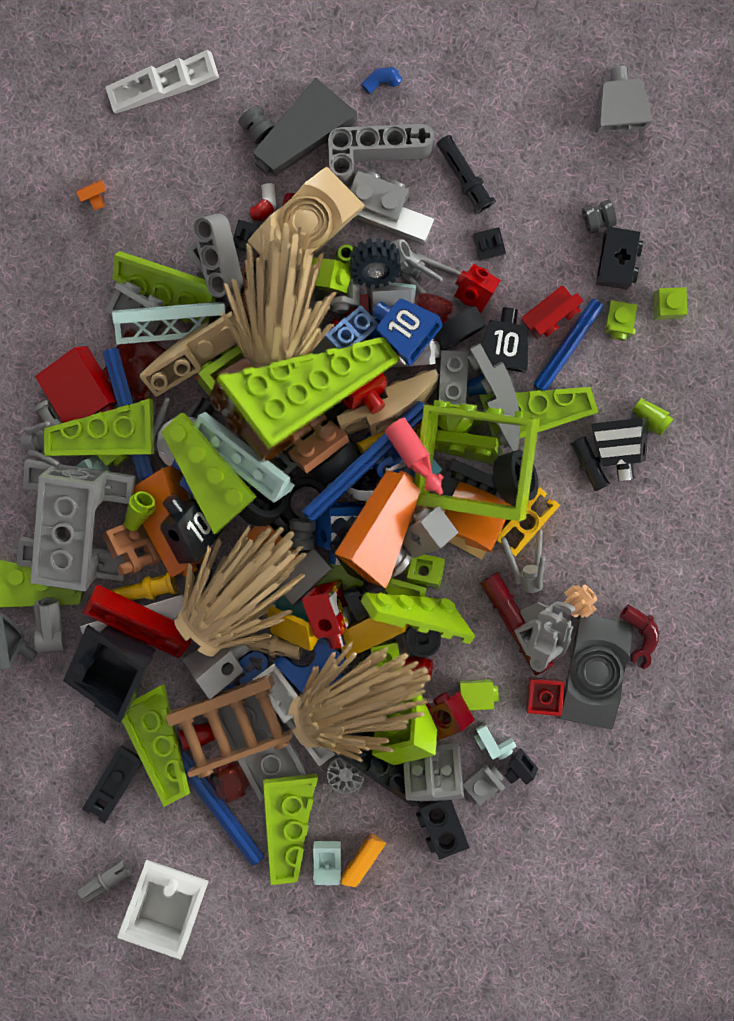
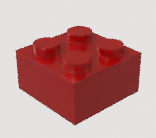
(545, 696)

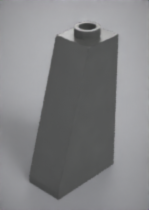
(303, 128)

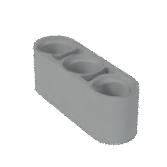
(217, 253)

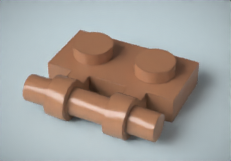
(319, 445)
(124, 542)

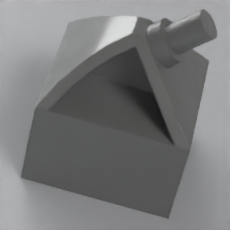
(12, 643)

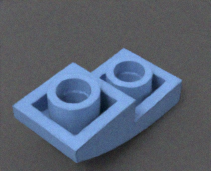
(352, 329)

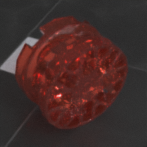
(436, 305)

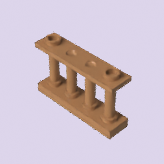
(234, 699)

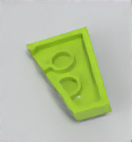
(467, 446)

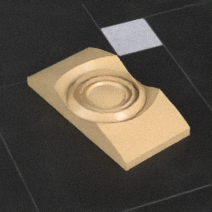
(319, 206)

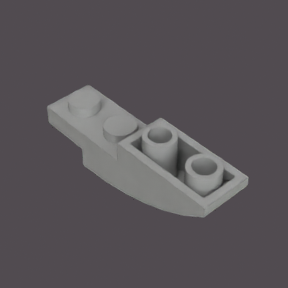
(498, 382)

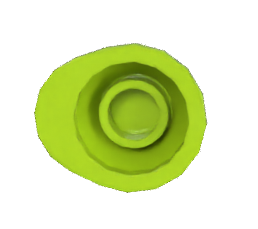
(456, 424)

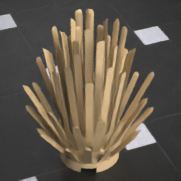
(281, 322)
(229, 602)
(356, 702)

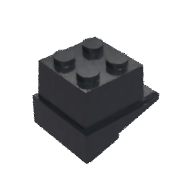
(109, 669)

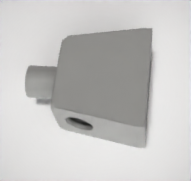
(622, 103)
(215, 671)

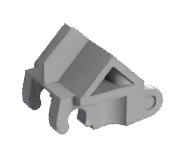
(545, 632)

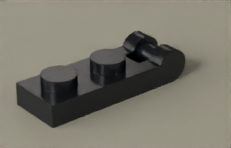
(113, 783)

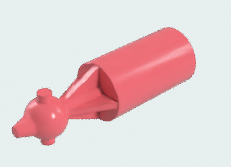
(413, 453)

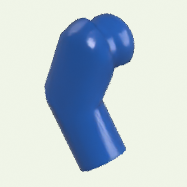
(380, 76)

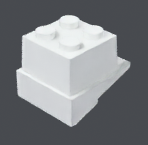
(163, 909)

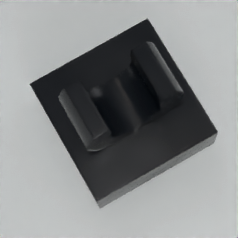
(242, 234)
(489, 244)
(521, 767)

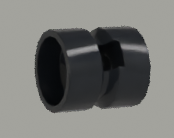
(353, 598)
(422, 643)

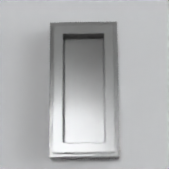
(315, 569)

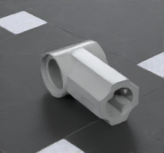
(49, 631)

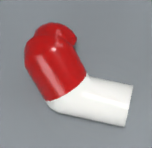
(266, 205)

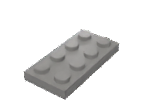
(266, 763)

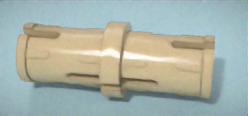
(276, 647)

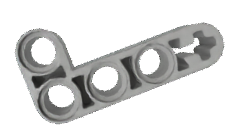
(380, 149)

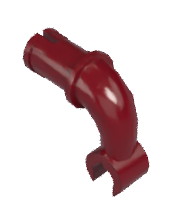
(648, 628)

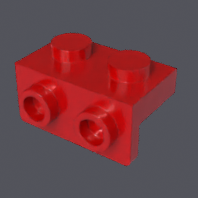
(550, 311)

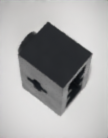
(612, 273)

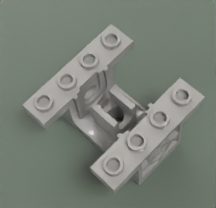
(69, 501)

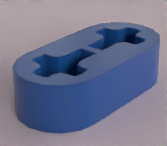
(250, 675)

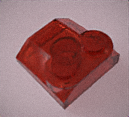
(135, 360)

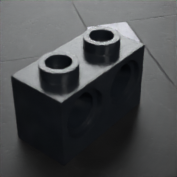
(448, 823)

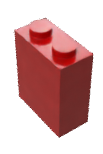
(77, 385)

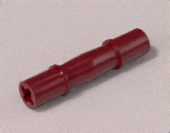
(507, 609)

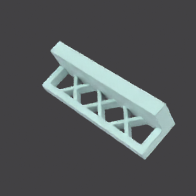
(163, 313)
(244, 460)

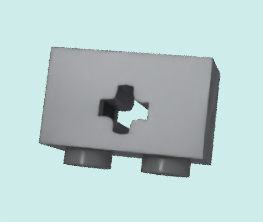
(453, 377)
(428, 531)

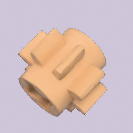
(582, 599)

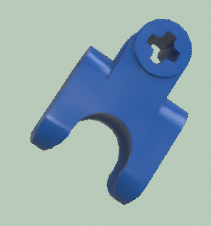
(300, 674)

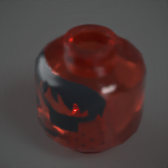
(229, 782)

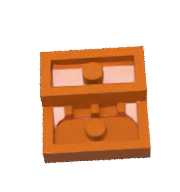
(477, 530)

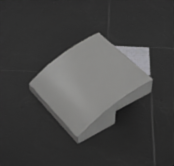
(435, 776)

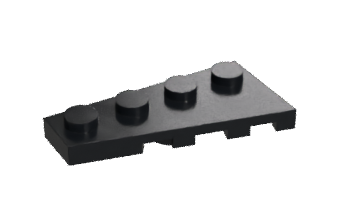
(380, 771)

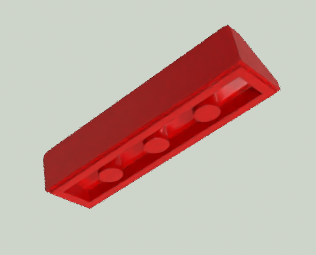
(135, 621)

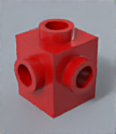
(476, 287)

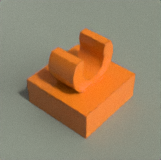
(92, 193)

